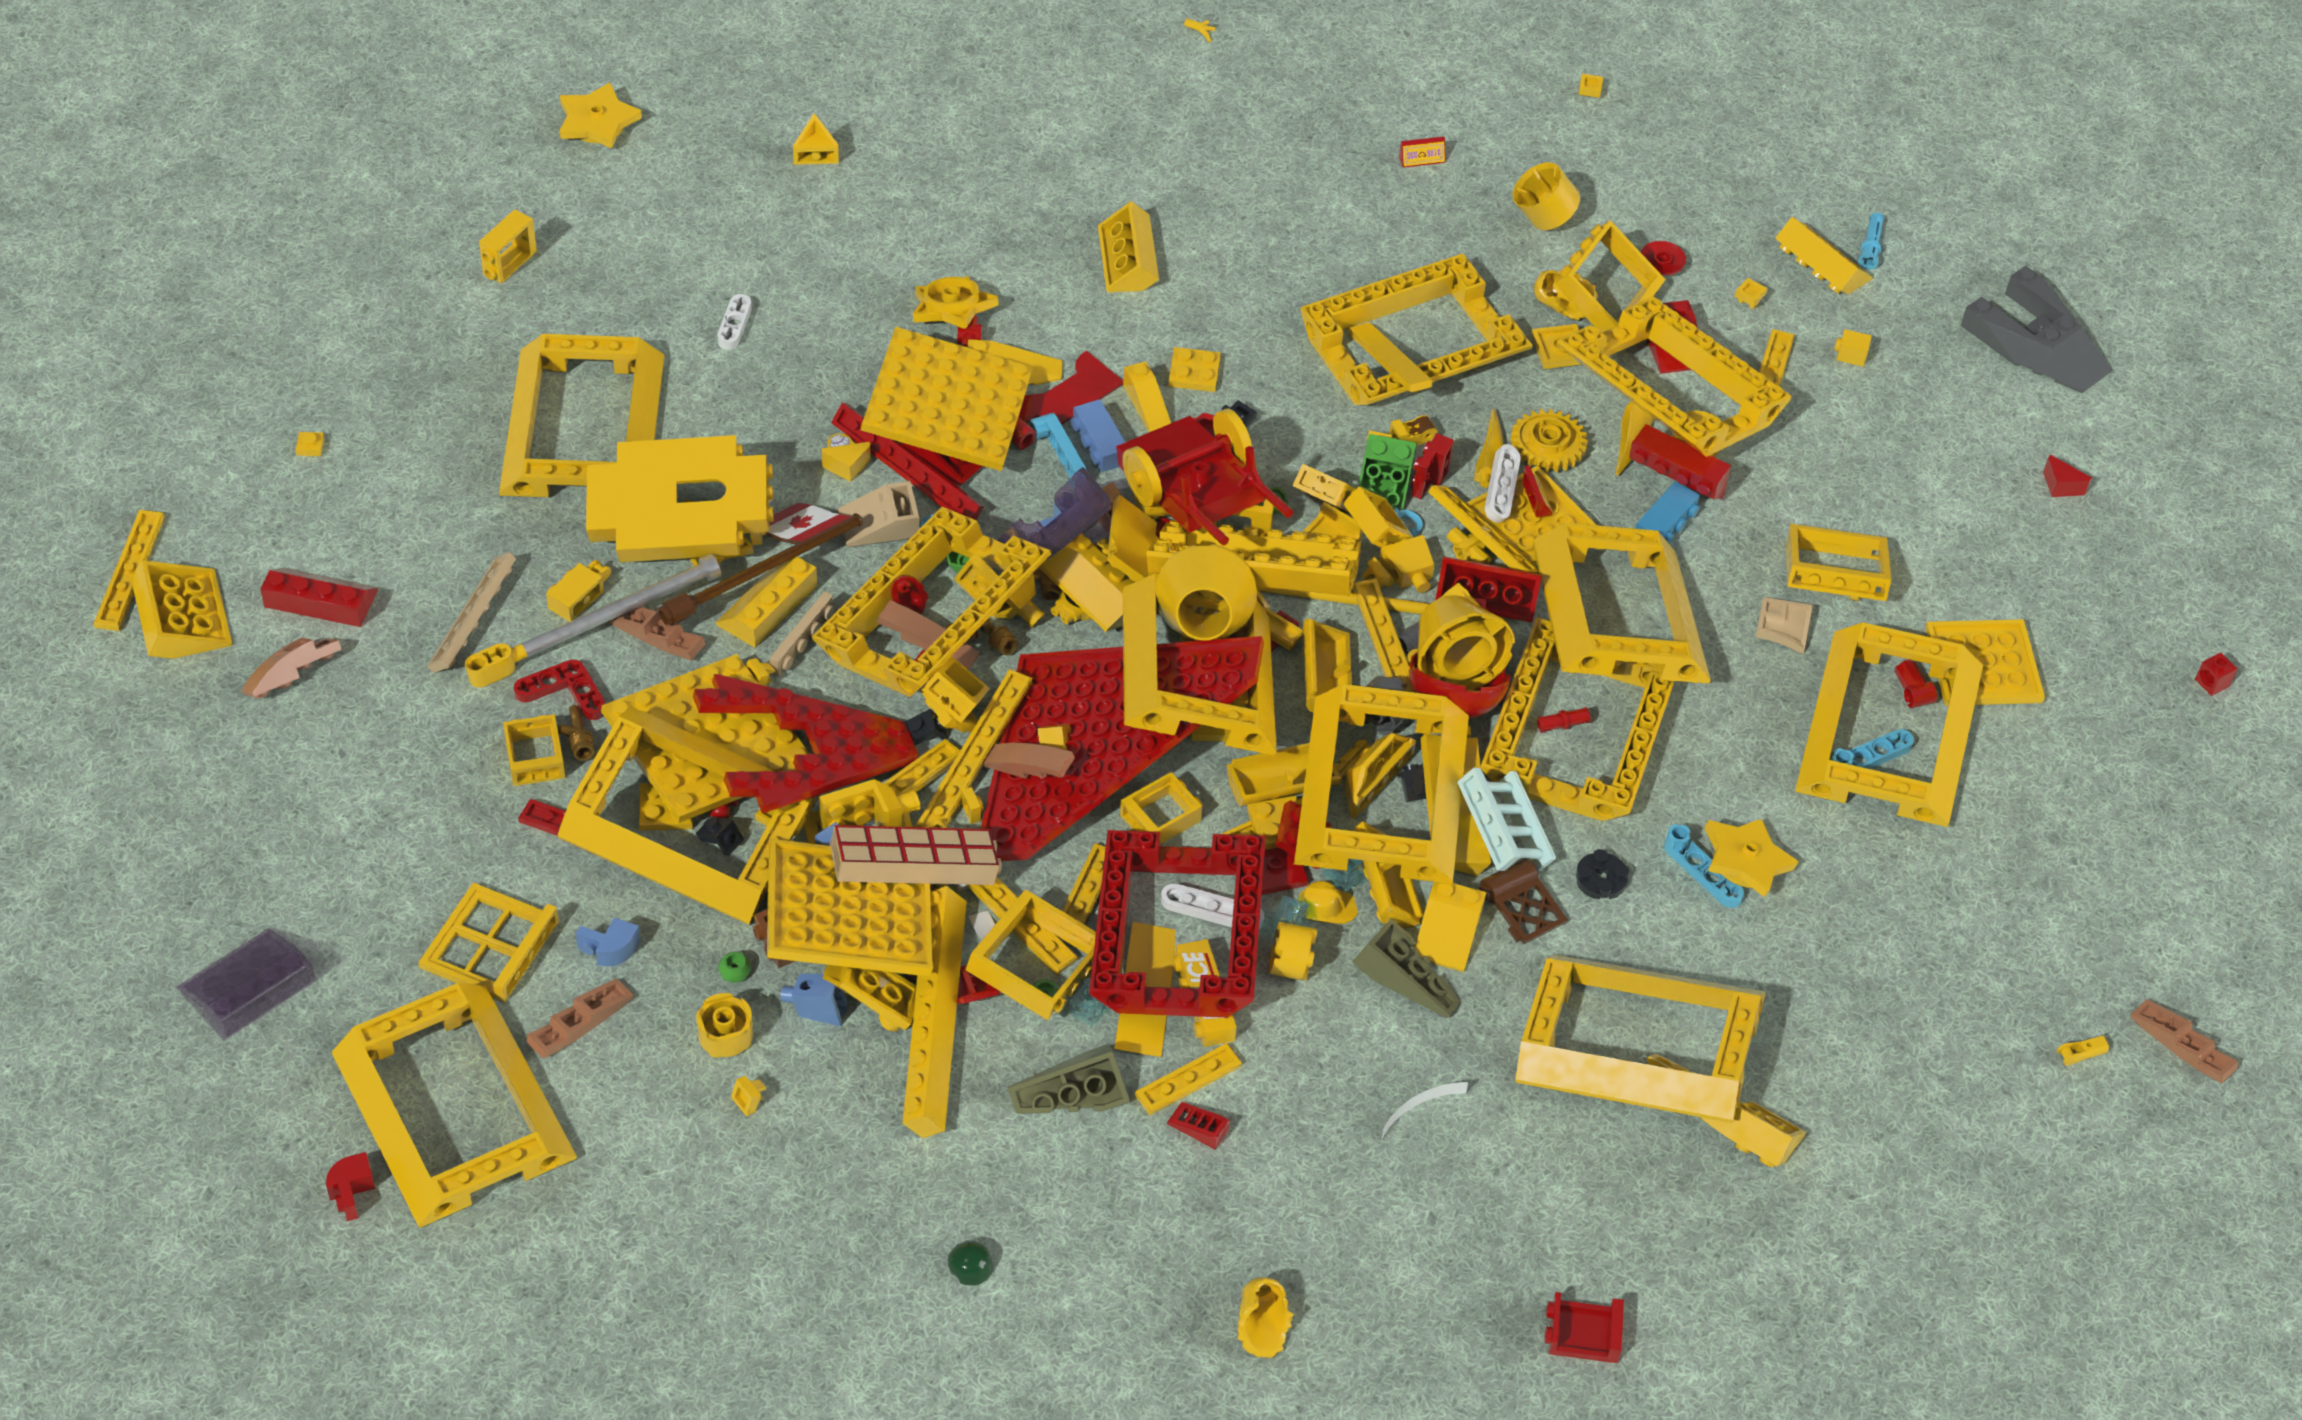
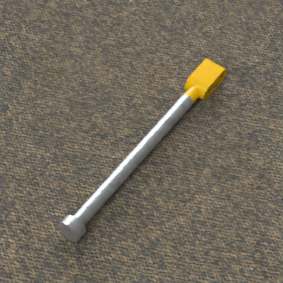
(499, 660)

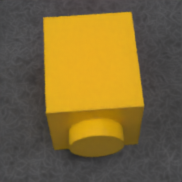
(1852, 347)

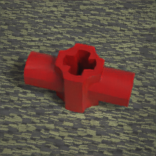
(972, 332)

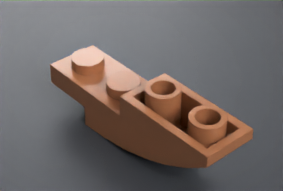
(283, 665)

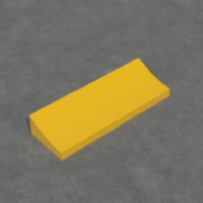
(1471, 849)

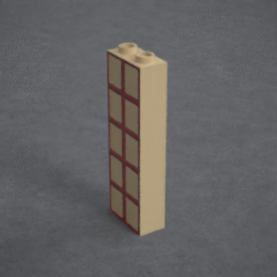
(914, 855)

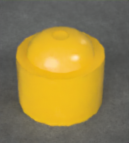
(1546, 196)

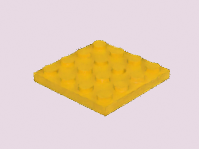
(1522, 525)
(2006, 656)

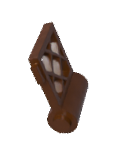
(1509, 886)

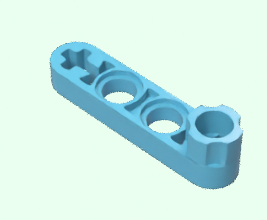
(1050, 427)
(1868, 750)
(1678, 842)

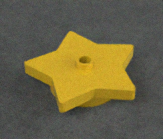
(596, 116)
(952, 301)
(1747, 855)

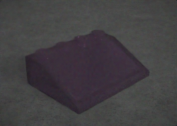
(248, 983)

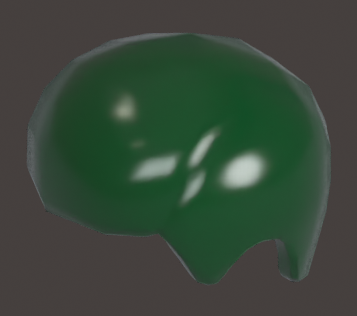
(970, 1263)

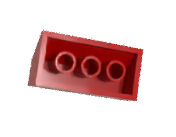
(1680, 462)
(1506, 591)
(317, 596)

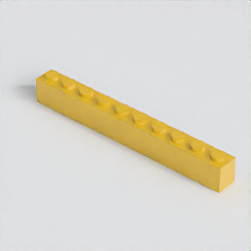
(935, 1019)

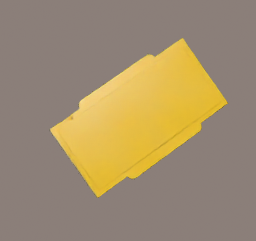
(1130, 539)

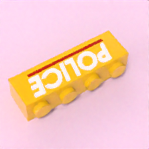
(1191, 962)

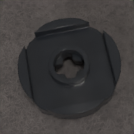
(1603, 862)

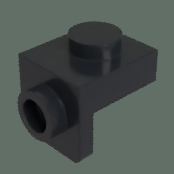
(1245, 413)
(925, 727)
(1413, 782)
(721, 832)

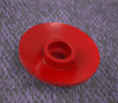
(1665, 257)

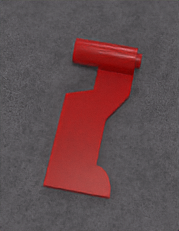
(1089, 384)

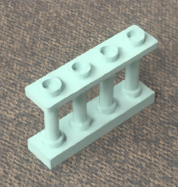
(1493, 827)

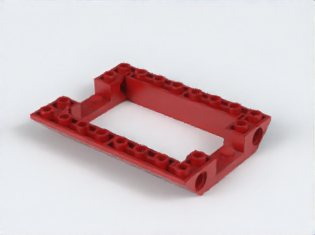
(1143, 852)

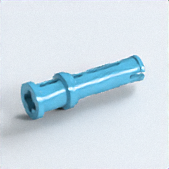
(1871, 247)

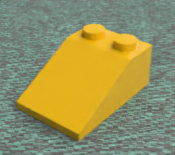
(1450, 924)

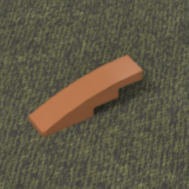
(649, 627)
(921, 631)
(1029, 758)
(584, 1015)
(2186, 1043)

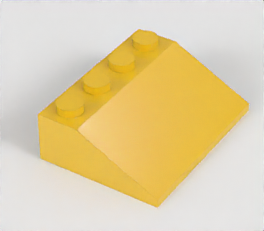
(179, 609)

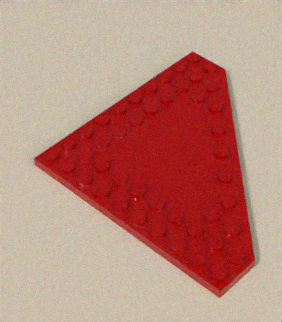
(1088, 694)

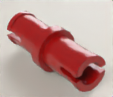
(1563, 719)

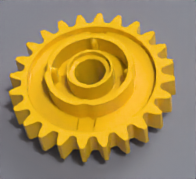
(1549, 440)

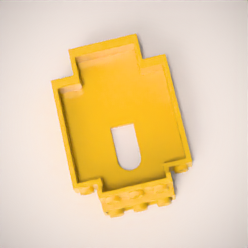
(640, 509)

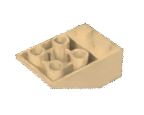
(886, 515)

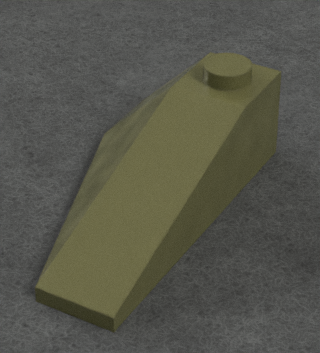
(1399, 966)
(1079, 1082)

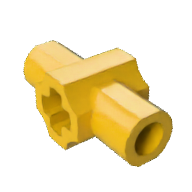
(1468, 547)

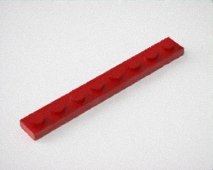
(908, 465)

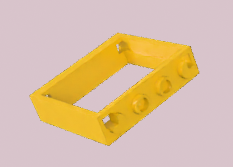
(1629, 257)
(1836, 579)
(1013, 986)

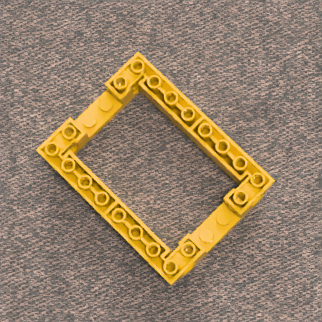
(1454, 276)
(1651, 319)
(551, 351)
(944, 532)
(1273, 557)
(1595, 653)
(1160, 710)
(1595, 798)
(1916, 798)
(590, 832)
(1333, 847)
(1629, 1081)
(449, 1191)

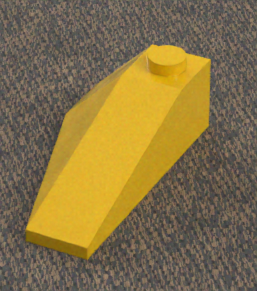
(1044, 368)

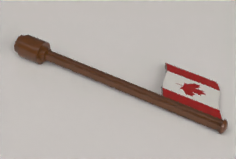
(798, 525)

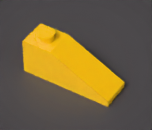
(1145, 395)

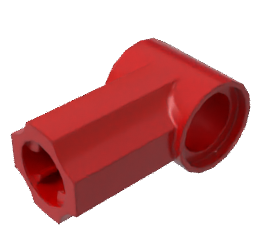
(1916, 689)

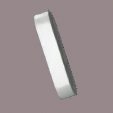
(733, 314)

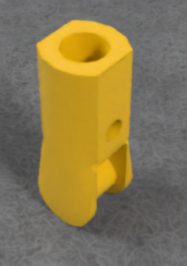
(2085, 1049)

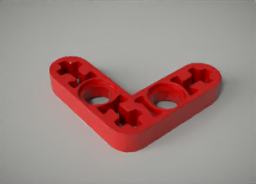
(570, 681)

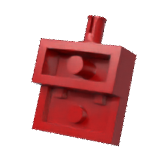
(1433, 464)

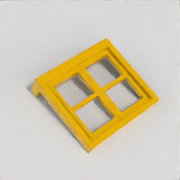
(521, 957)

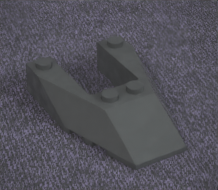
(2049, 344)

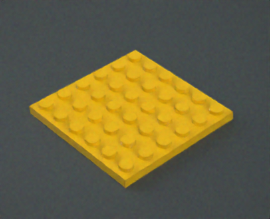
(947, 398)
(682, 784)
(844, 922)

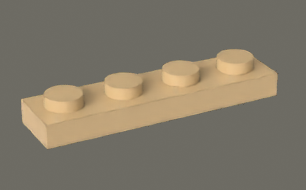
(798, 638)

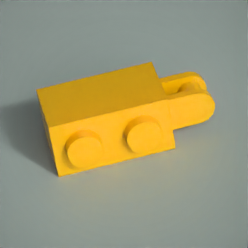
(577, 589)

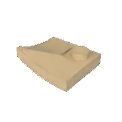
(1784, 623)

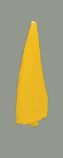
(1631, 424)
(1493, 442)

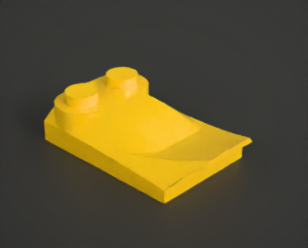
(879, 990)

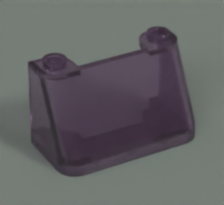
(1081, 505)

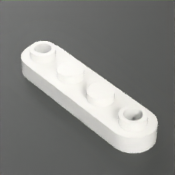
(1502, 483)
(1200, 904)

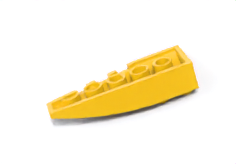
(1753, 1127)

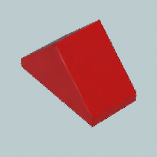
(2064, 479)

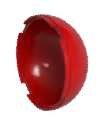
(1472, 702)

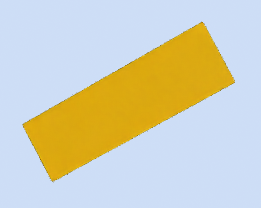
(1152, 953)

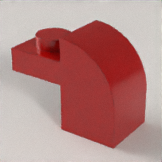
(348, 1178)

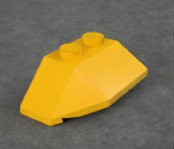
(1375, 769)

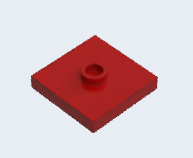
(1281, 872)

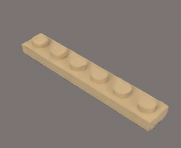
(468, 618)

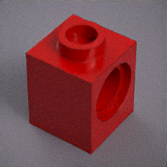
(2216, 674)

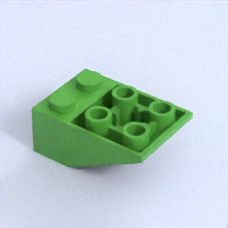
(1388, 468)

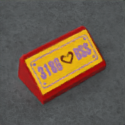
(1422, 152)
(1535, 493)

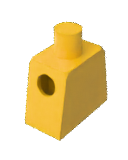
(1409, 563)

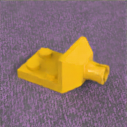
(978, 576)
(866, 803)

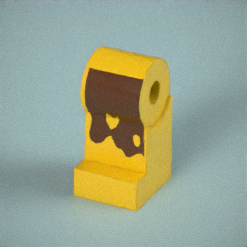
(1416, 430)

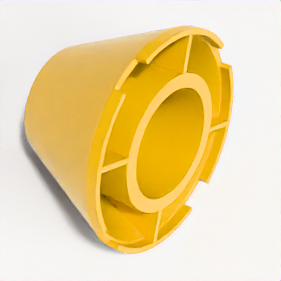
(1206, 569)
(1463, 642)

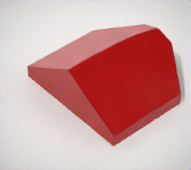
(973, 988)

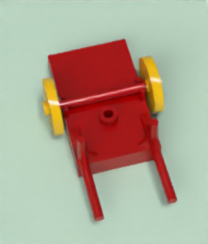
(1195, 474)

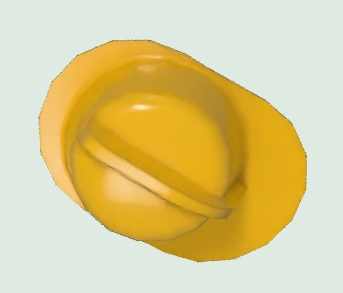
(1328, 903)

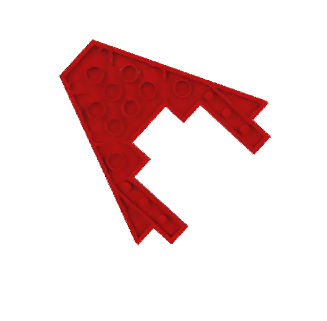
(845, 742)

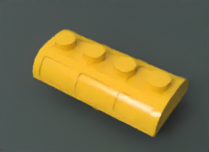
(1326, 659)
(1270, 776)
(1393, 895)

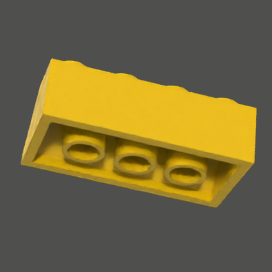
(1128, 250)
(1822, 257)
(1089, 581)
(769, 601)

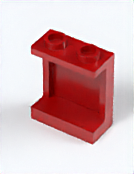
(1585, 1329)

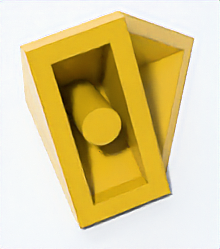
(815, 145)

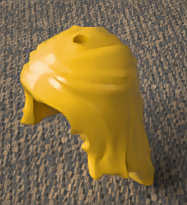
(1546, 292)
(1263, 1317)

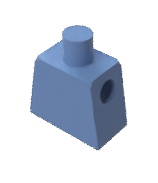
(816, 999)

